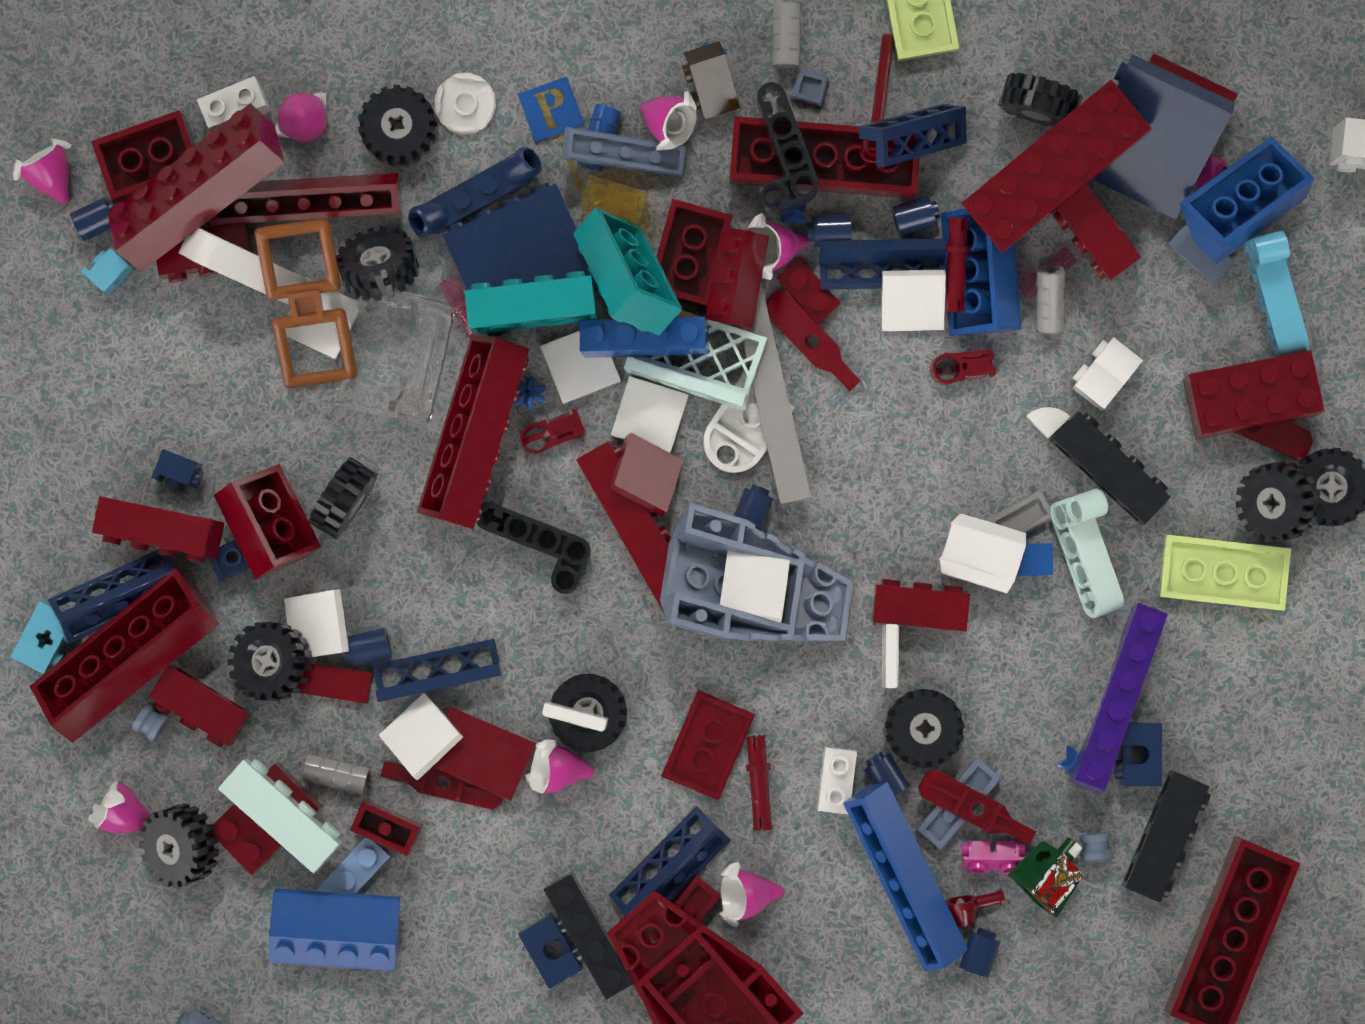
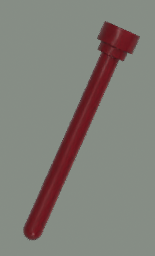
(868, 147)

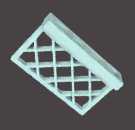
(696, 383)

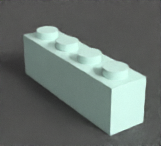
(280, 815)

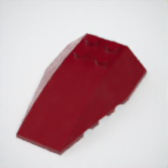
(692, 972)

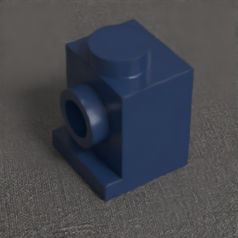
(178, 470)
(222, 566)

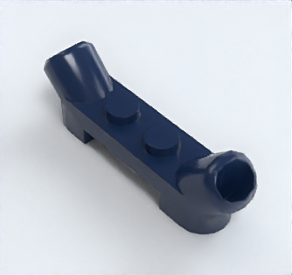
(475, 193)

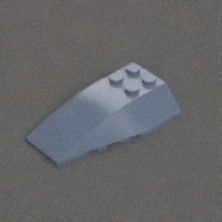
(693, 579)

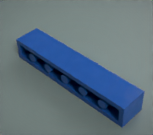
(905, 876)

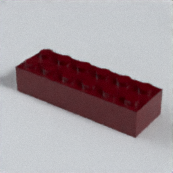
(834, 155)
(1057, 166)
(195, 187)
(473, 430)
(123, 655)
(1232, 935)

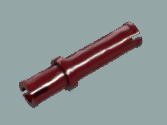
(956, 264)
(759, 782)

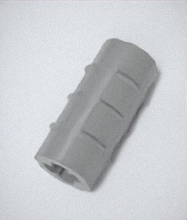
(786, 35)
(1050, 299)
(336, 774)

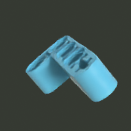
(1277, 293)

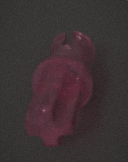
(1028, 286)
(456, 299)

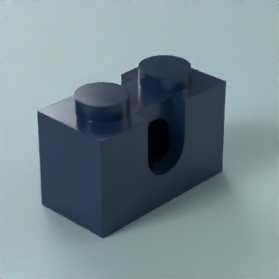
(1149, 770)
(552, 969)

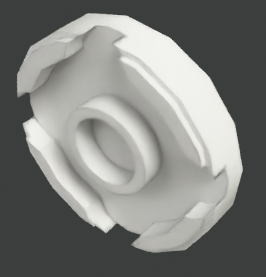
(467, 112)

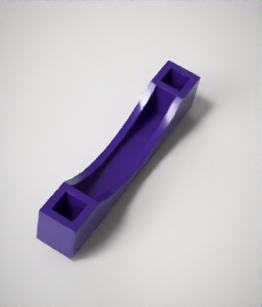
(1119, 699)

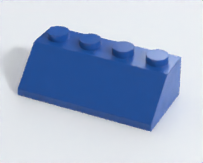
(1245, 199)
(990, 284)
(334, 929)

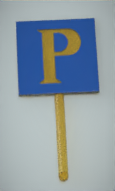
(550, 111)

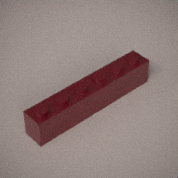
(315, 199)
(631, 520)

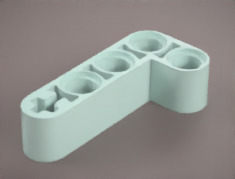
(1086, 551)

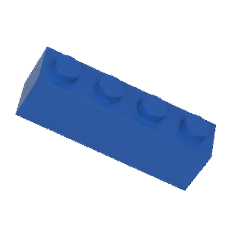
(622, 339)

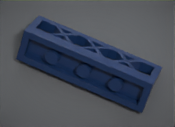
(920, 124)
(879, 256)
(95, 611)
(438, 682)
(676, 871)

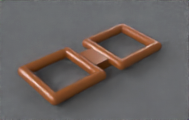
(306, 302)

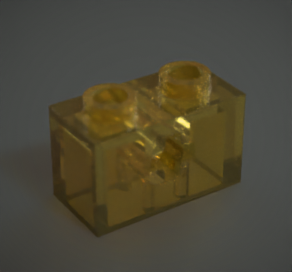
(615, 199)

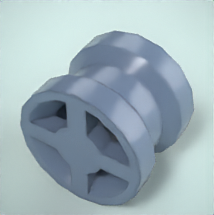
(150, 723)
(1095, 846)

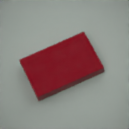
(708, 745)
(486, 755)

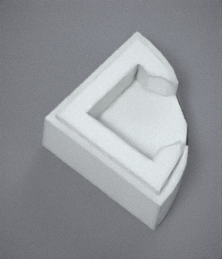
(1047, 420)

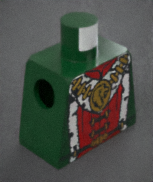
(1049, 875)

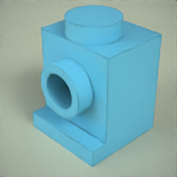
(108, 270)

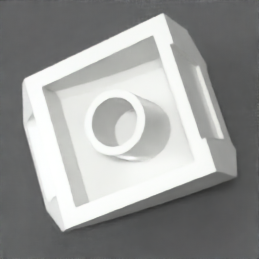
(983, 553)

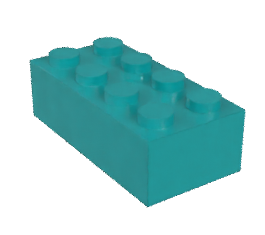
(627, 272)
(530, 304)

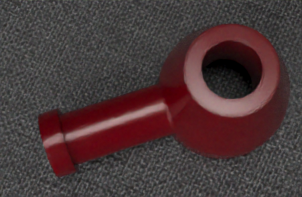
(965, 913)

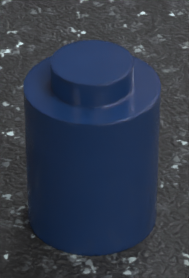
(915, 216)
(92, 218)
(829, 228)
(754, 505)
(369, 647)
(884, 769)
(981, 952)

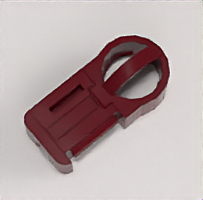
(967, 366)
(558, 430)

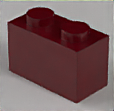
(386, 827)

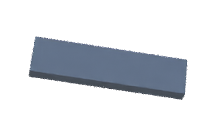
(622, 152)

